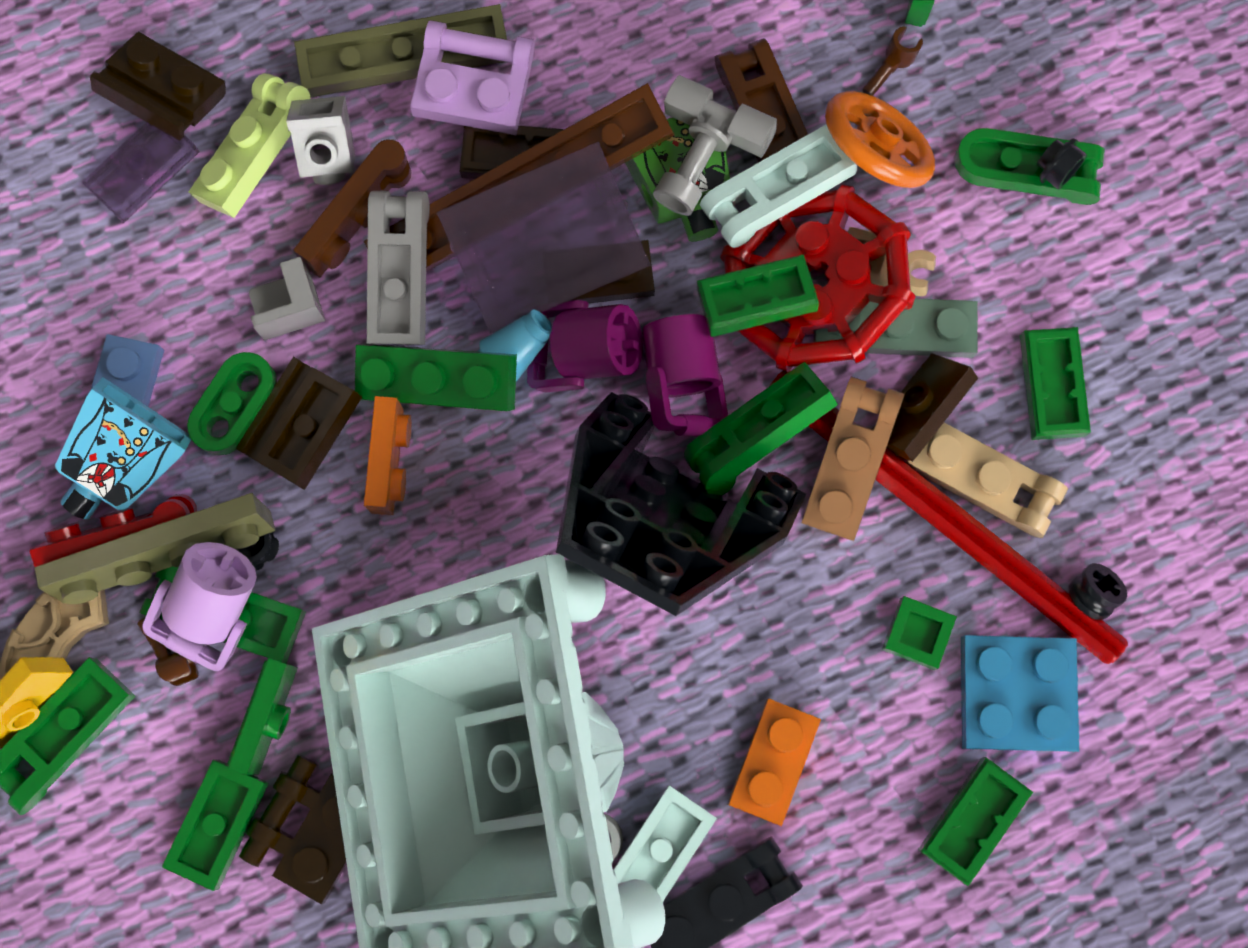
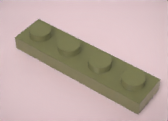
(386, 51)
(138, 555)

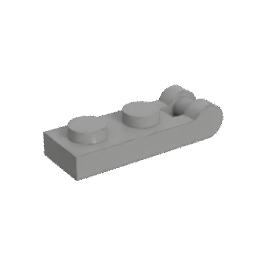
(397, 269)

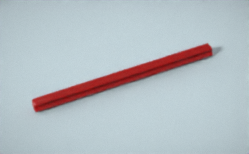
(989, 550)

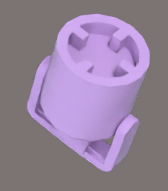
(203, 604)

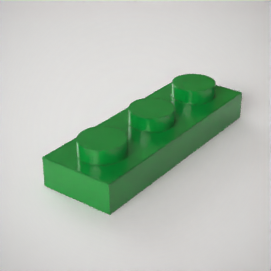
(436, 376)

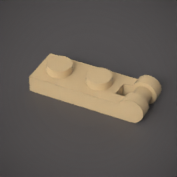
(989, 479)

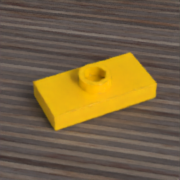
(26, 690)

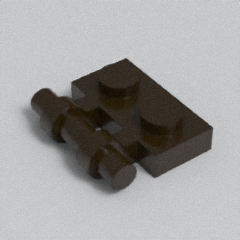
(317, 852)

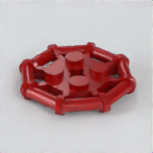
(848, 273)

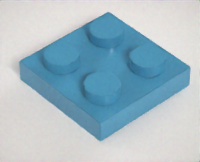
(1019, 693)

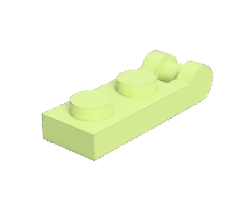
(249, 146)

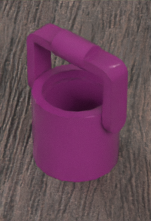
(588, 345)
(682, 363)

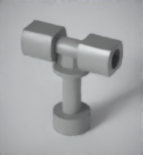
(714, 130)

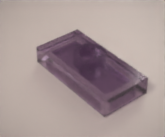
(139, 170)

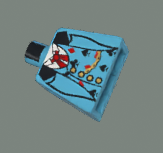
(116, 451)

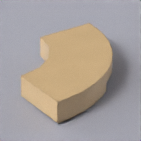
(51, 627)

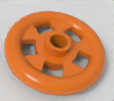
(880, 139)

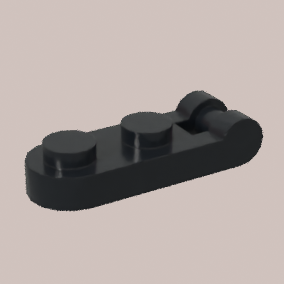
(725, 900)

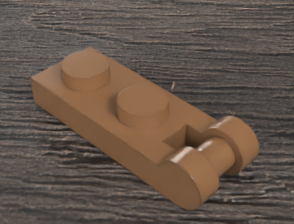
(851, 460)

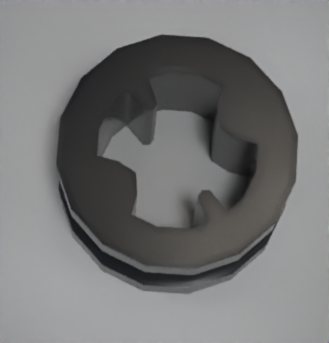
(1097, 591)

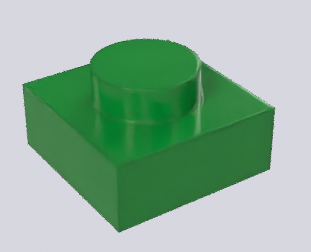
(919, 633)

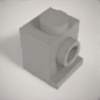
(324, 123)

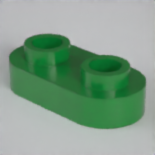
(228, 402)

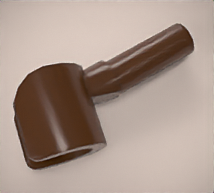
(896, 57)
(171, 666)

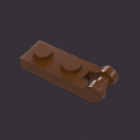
(764, 93)
(329, 237)

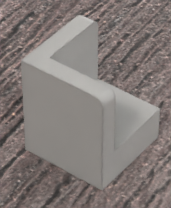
(287, 302)

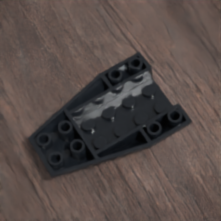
(655, 527)

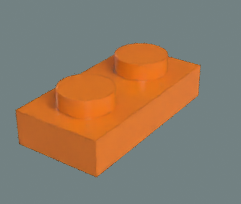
(388, 433)
(774, 762)

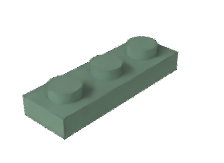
(930, 327)

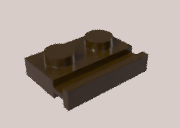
(158, 85)
(299, 422)

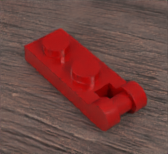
(71, 540)

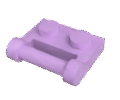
(471, 94)

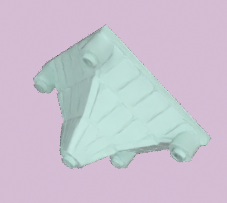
(478, 768)

